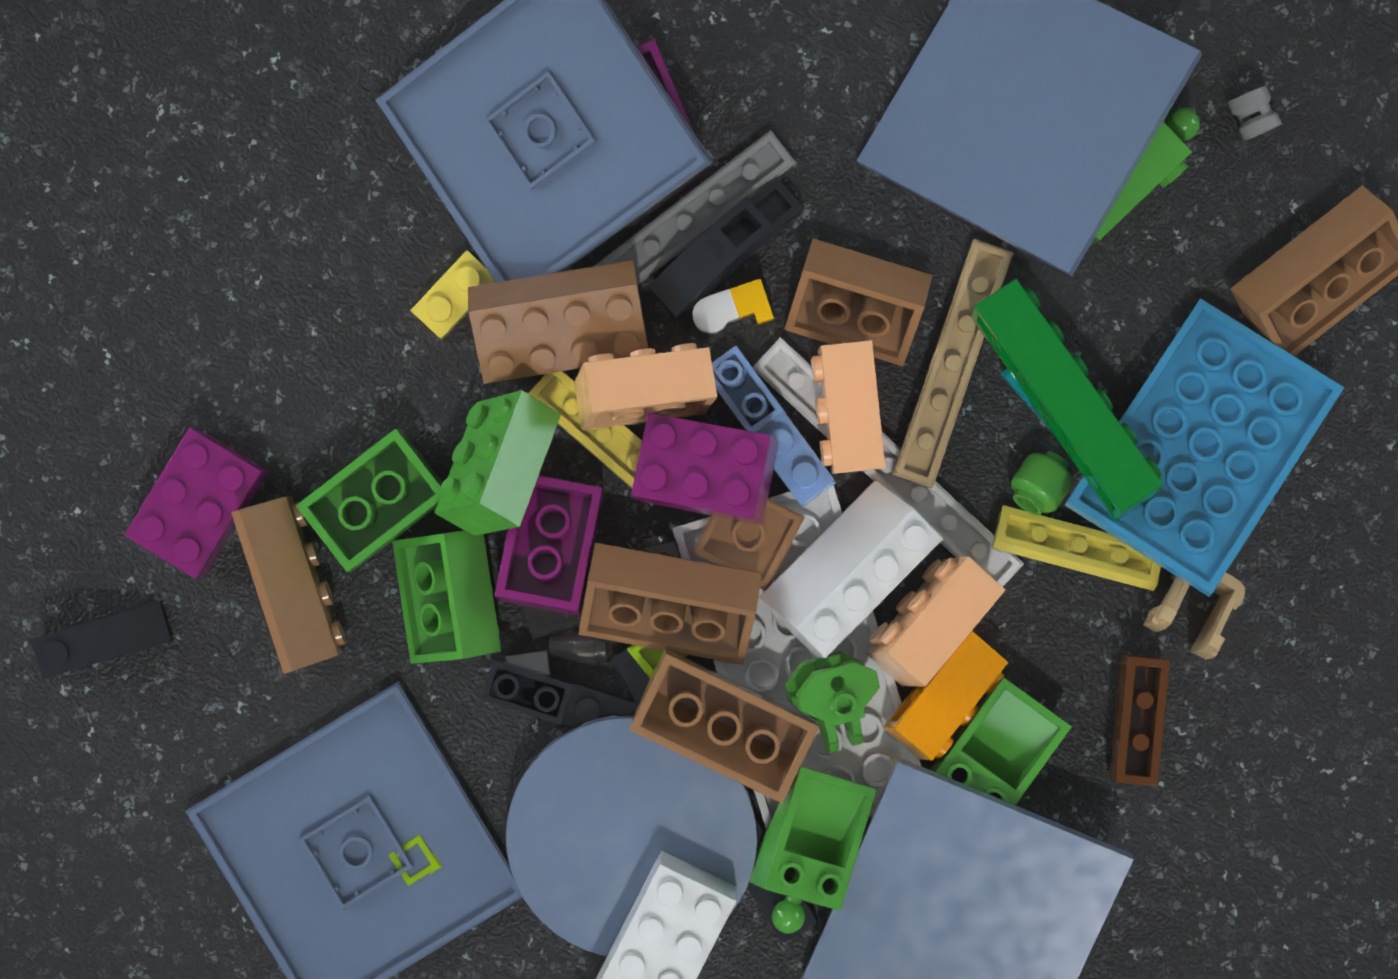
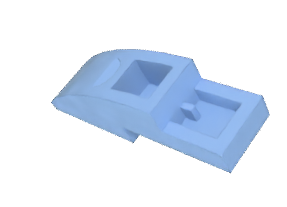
(762, 414)

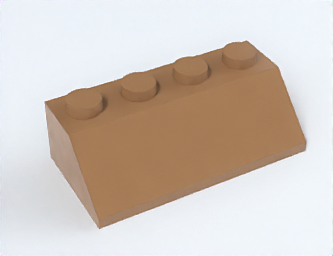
(1322, 273)
(289, 583)
(670, 603)
(723, 725)

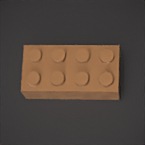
(556, 320)

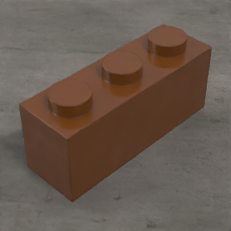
(1139, 719)

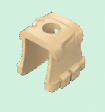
(1209, 639)

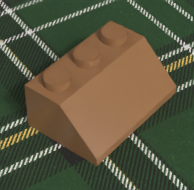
(858, 299)

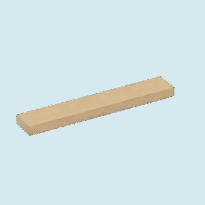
(950, 367)

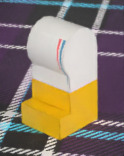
(719, 309)

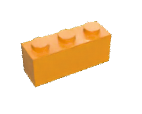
(950, 699)

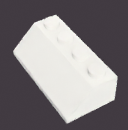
(850, 569)

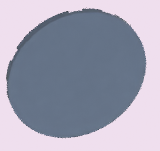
(600, 814)

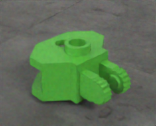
(833, 695)

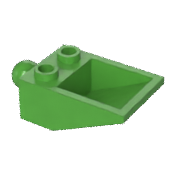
(1159, 164)
(1004, 743)
(818, 836)

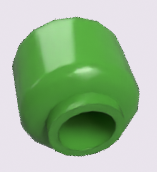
(1041, 483)

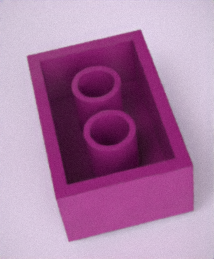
(705, 468)
(192, 503)
(552, 549)

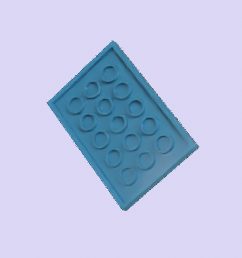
(1225, 430)

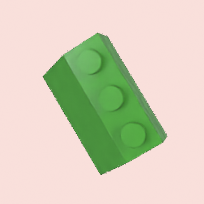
(446, 596)

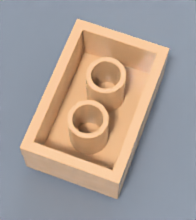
(629, 388)
(848, 407)
(933, 620)

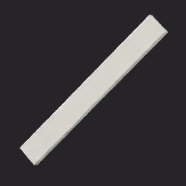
(959, 529)

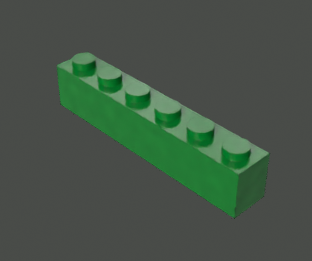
(1067, 399)

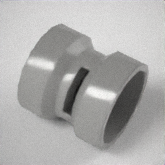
(1251, 104)

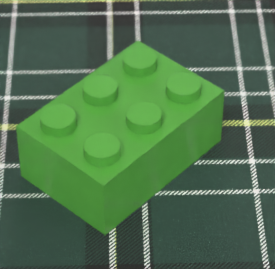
(497, 463)
(372, 500)

